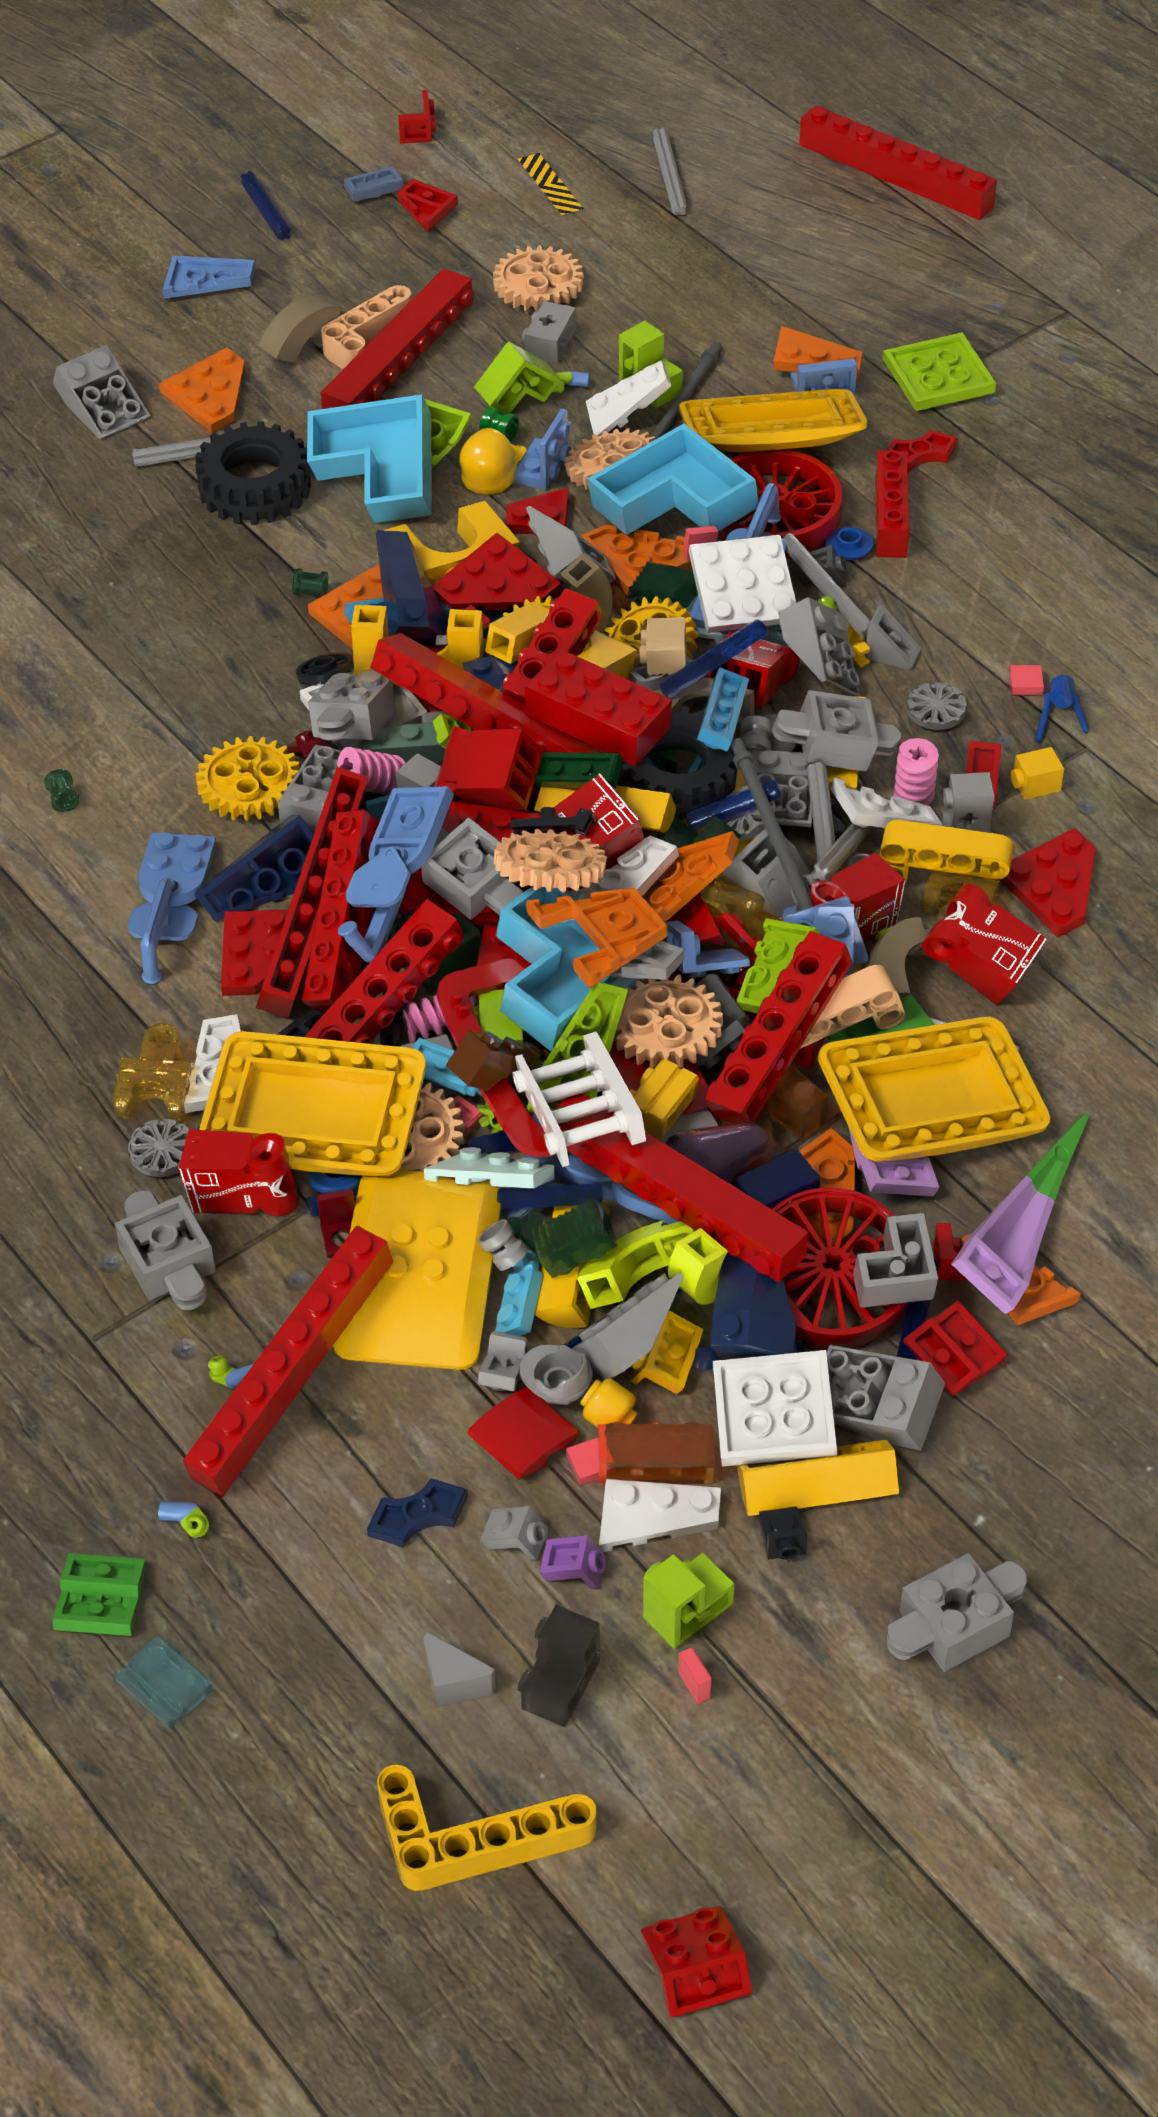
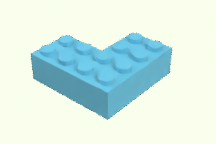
(385, 443)
(672, 473)
(549, 990)

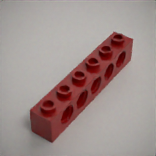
(332, 960)
(830, 963)
(383, 975)

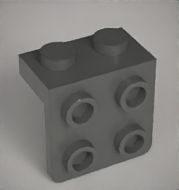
(734, 1022)

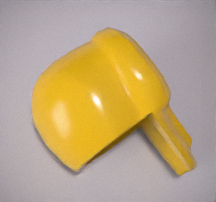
(489, 462)

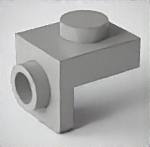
(502, 1362)
(515, 1529)

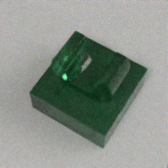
(524, 1229)

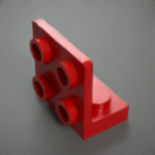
(698, 1960)

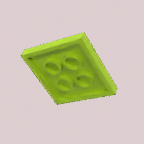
(939, 371)

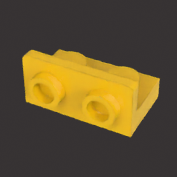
(671, 1354)

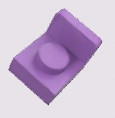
(573, 1559)

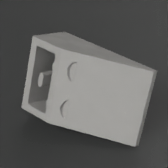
(99, 393)
(563, 545)
(821, 643)
(791, 775)
(310, 786)
(761, 871)
(628, 1329)
(883, 1395)

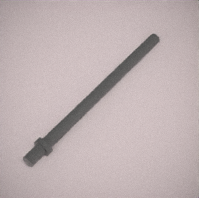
(708, 359)
(744, 761)

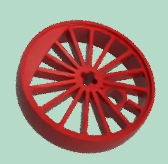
(796, 506)
(836, 1258)

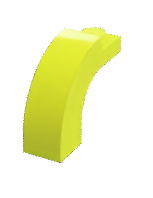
(637, 1254)
(700, 1263)

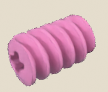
(377, 766)
(916, 771)
(424, 1019)

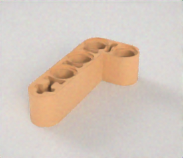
(355, 329)
(856, 999)

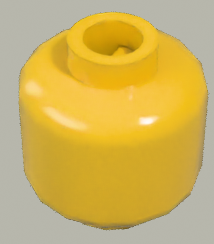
(608, 1403)

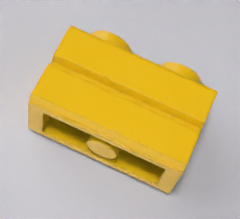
(664, 1096)

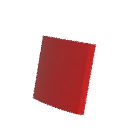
(956, 1348)
(522, 1432)

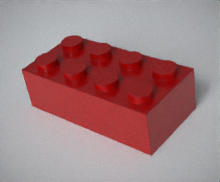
(598, 707)

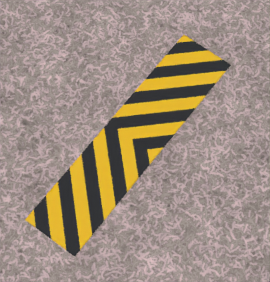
(550, 184)

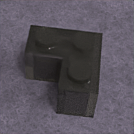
(564, 1665)

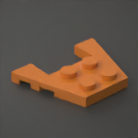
(616, 922)

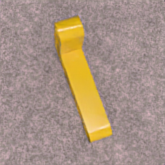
(476, 1835)

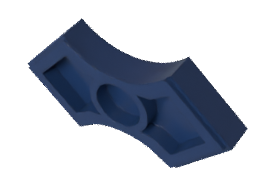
(401, 1518)

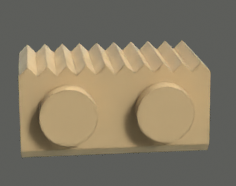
(664, 645)

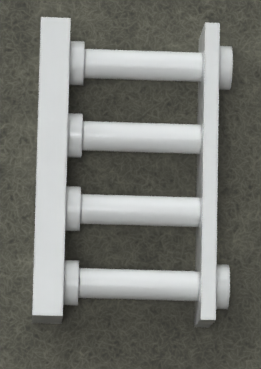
(603, 1078)

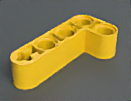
(945, 850)

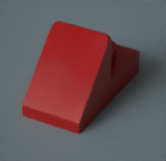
(984, 758)

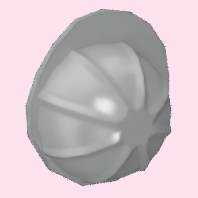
(556, 1373)

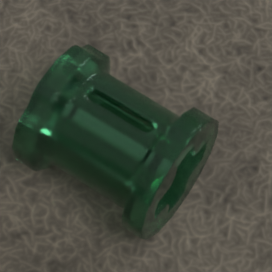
(310, 583)
(62, 790)

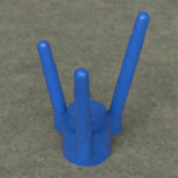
(1062, 695)

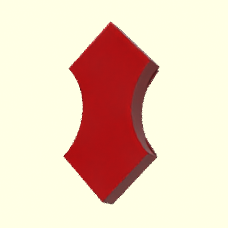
(928, 448)

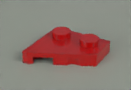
(426, 203)
(551, 504)

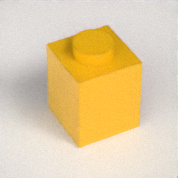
(1037, 773)

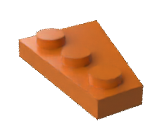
(800, 348)
(1042, 1295)

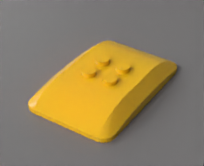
(775, 419)
(933, 1089)
(329, 1099)
(437, 1289)

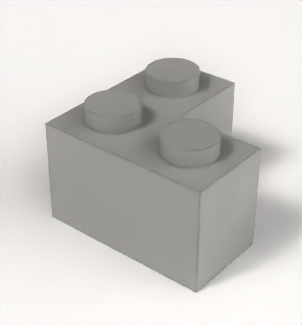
(903, 1270)

